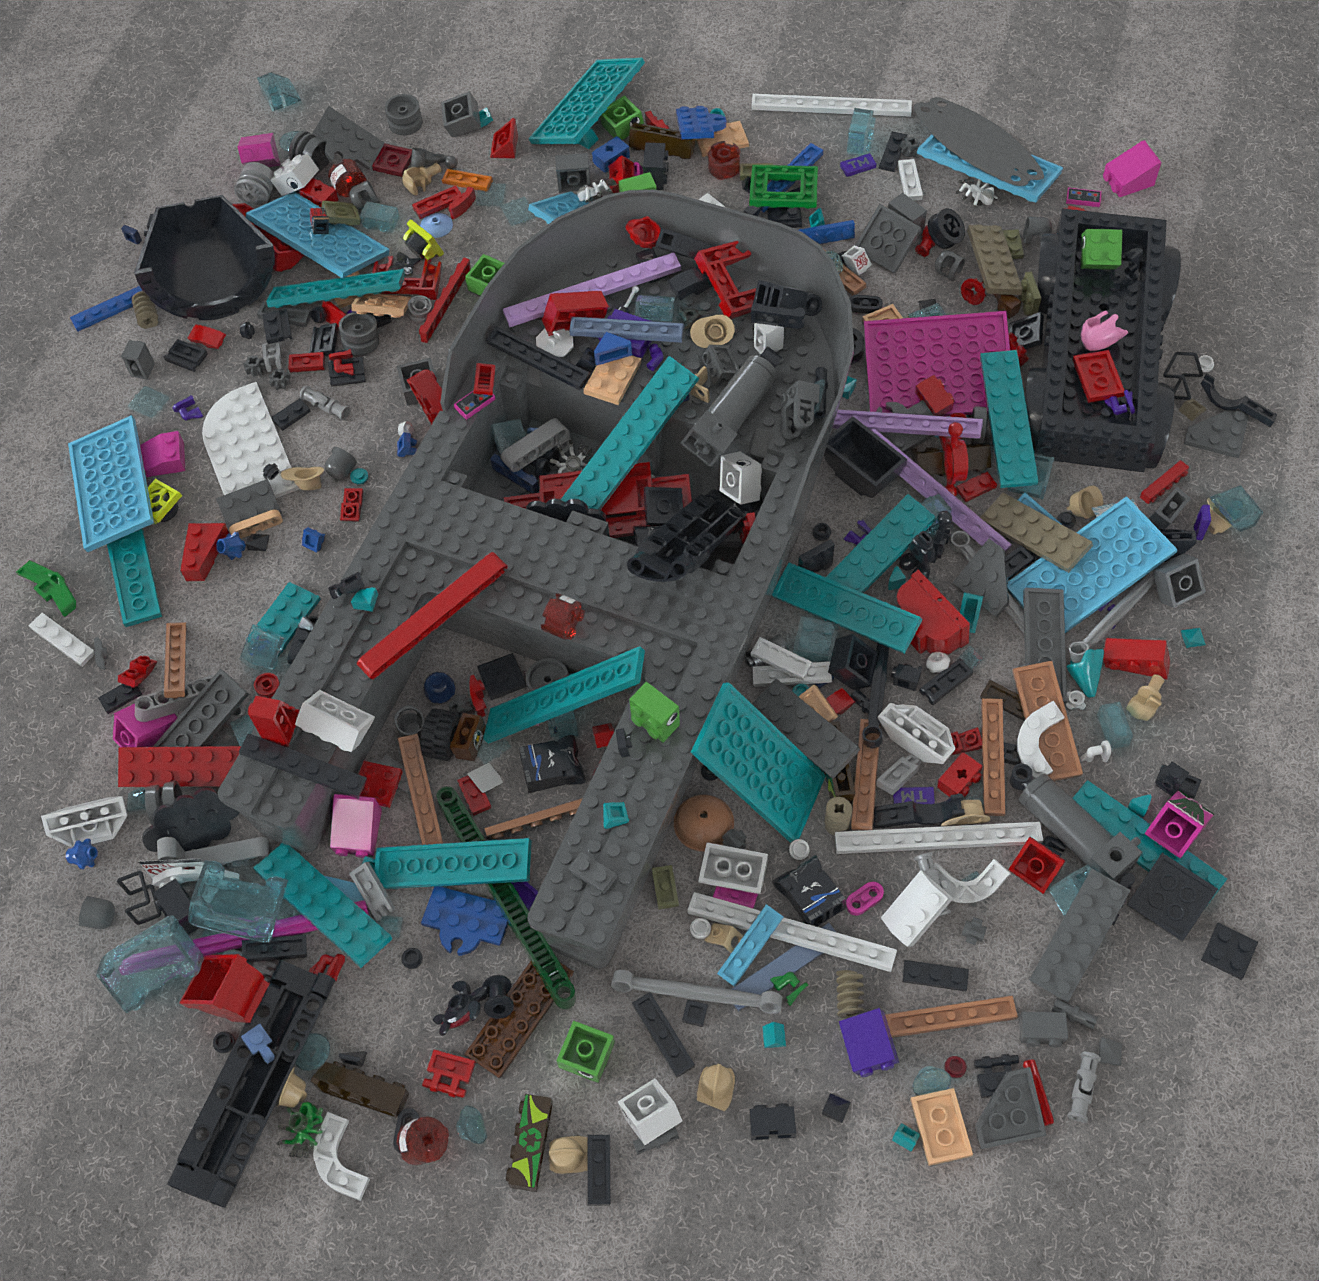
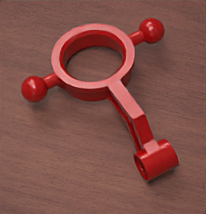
(954, 455)

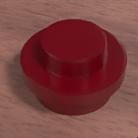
(955, 1067)

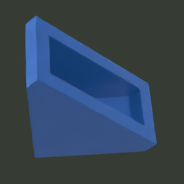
(612, 348)

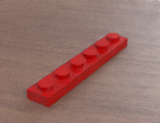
(442, 304)

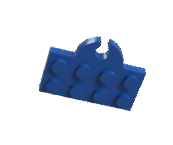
(698, 122)
(464, 918)

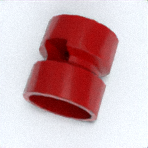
(266, 685)

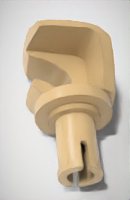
(419, 176)
(1147, 701)

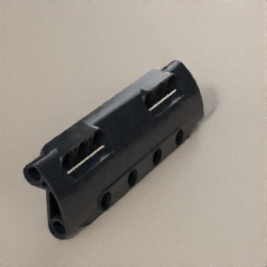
(689, 537)
(252, 1087)

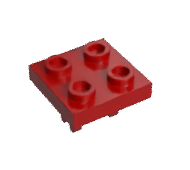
(381, 782)

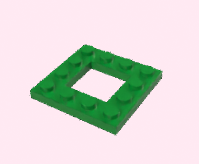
(805, 198)

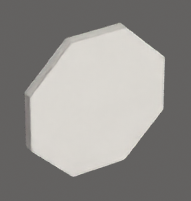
(558, 344)

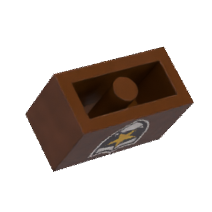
(468, 737)

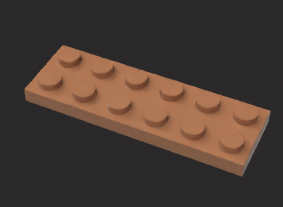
(1036, 688)

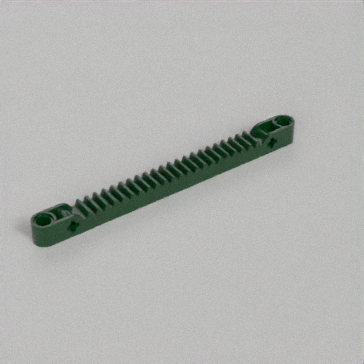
(511, 906)

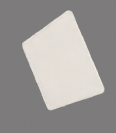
(485, 777)

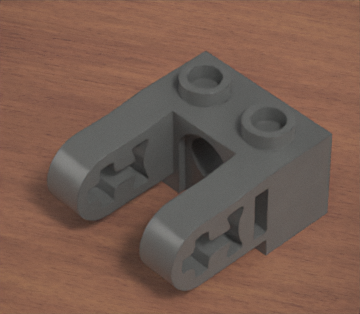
(795, 403)

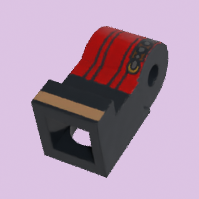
(319, 219)

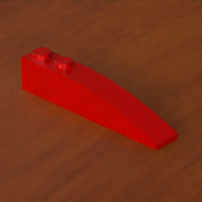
(285, 255)

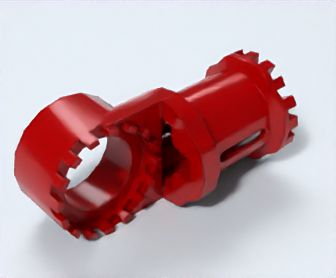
(926, 243)

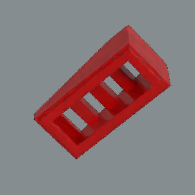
(483, 373)
(603, 734)

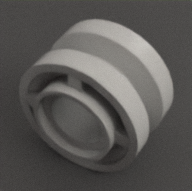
(418, 308)

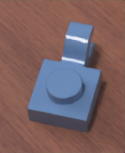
(258, 1041)

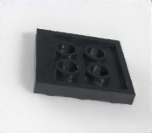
(1172, 897)

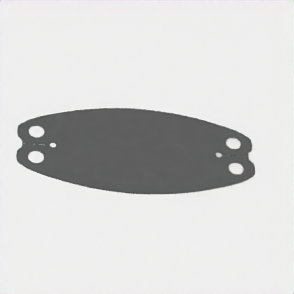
(978, 141)

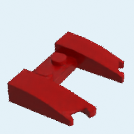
(714, 263)
(424, 286)

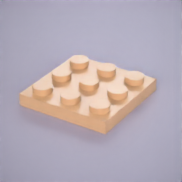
(381, 304)

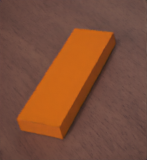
(467, 179)

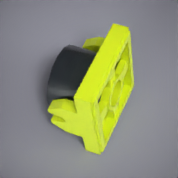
(421, 242)
(164, 502)

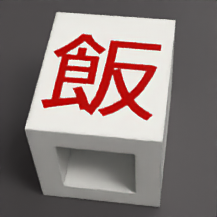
(857, 260)

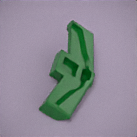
(49, 586)

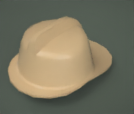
(712, 330)
(304, 477)
(1084, 500)
(1218, 521)
(973, 814)
(716, 1086)
(293, 1091)
(568, 1154)

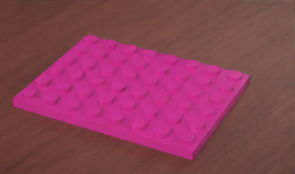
(947, 346)

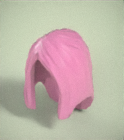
(1100, 336)

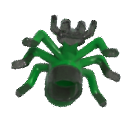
(302, 1123)

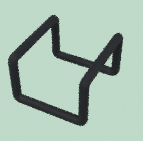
(1182, 377)
(144, 888)

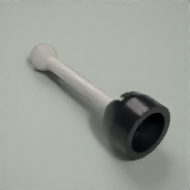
(635, 289)

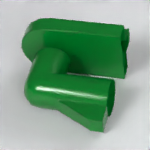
(781, 981)

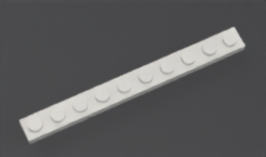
(830, 104)
(937, 837)
(796, 932)

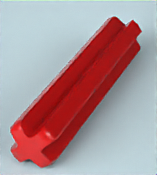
(1043, 1102)

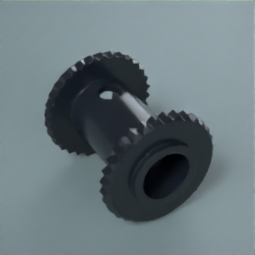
(498, 1004)

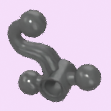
(424, 158)

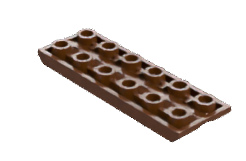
(504, 1037)

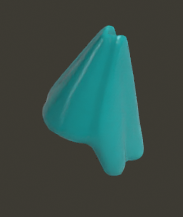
(1087, 671)

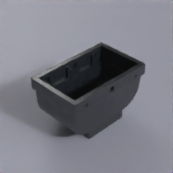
(862, 458)

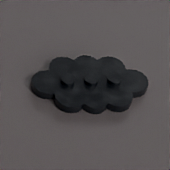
(561, 510)
(191, 821)

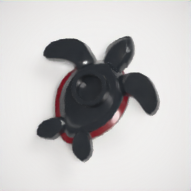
(461, 1007)

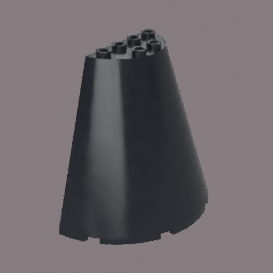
(204, 260)

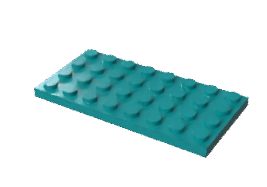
(586, 101)
(758, 763)

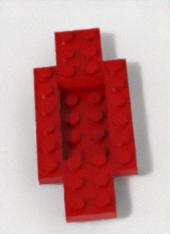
(625, 499)

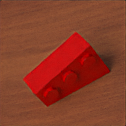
(564, 306)
(427, 393)
(201, 549)
(1137, 656)
(273, 719)

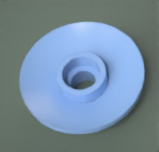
(437, 224)

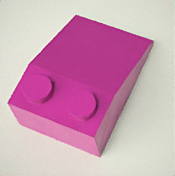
(163, 454)

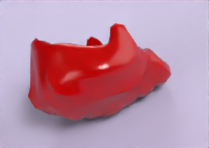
(644, 232)

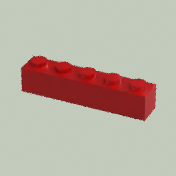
(1164, 482)

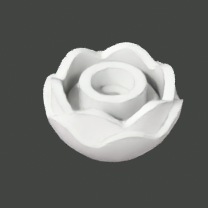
(938, 662)

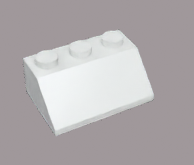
(334, 720)
(733, 868)
(916, 909)

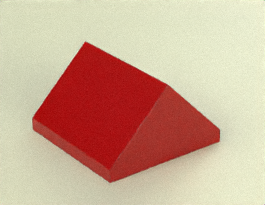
(505, 141)
(1037, 865)

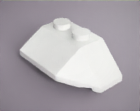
(917, 732)
(93, 820)

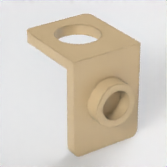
(703, 376)
(723, 935)

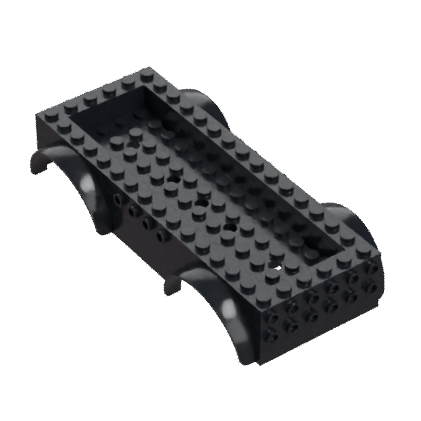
(1056, 404)

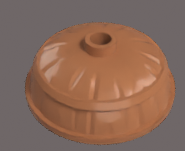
(698, 831)

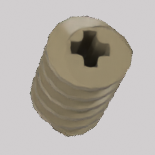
(144, 310)
(838, 815)
(849, 993)

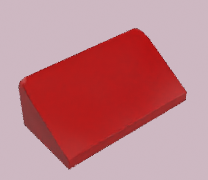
(333, 313)

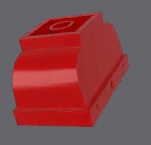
(939, 626)
(226, 988)

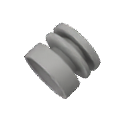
(254, 184)

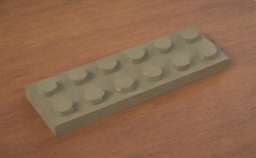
(994, 260)
(1036, 532)

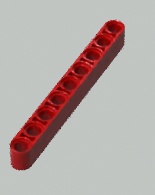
(431, 615)

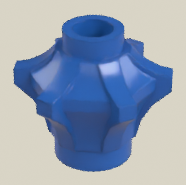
(231, 546)
(82, 854)

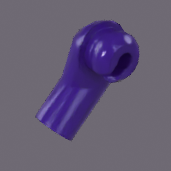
(656, 355)

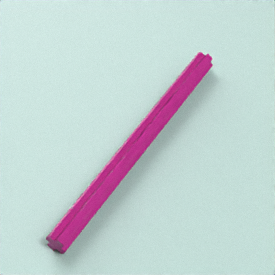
(284, 927)

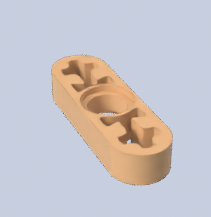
(265, 521)

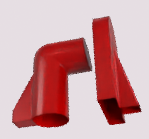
(338, 366)
(335, 965)

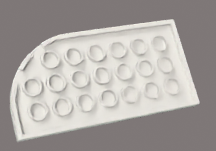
(244, 441)

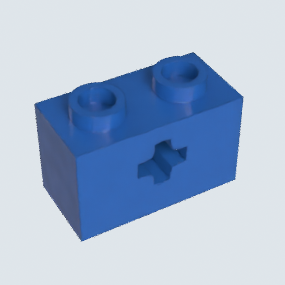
(609, 152)

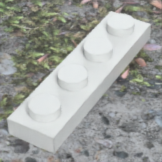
(62, 639)
(765, 675)

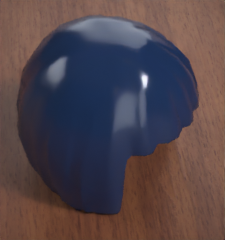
(439, 687)

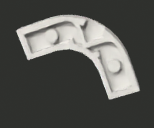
(1029, 737)
(183, 875)
(976, 889)
(327, 1159)

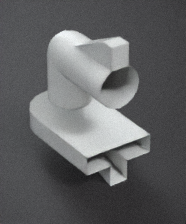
(1103, 749)

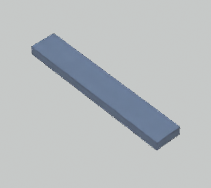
(627, 329)
(789, 961)

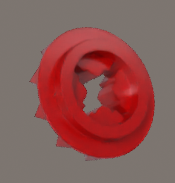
(969, 295)

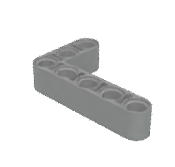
(156, 706)
(229, 855)

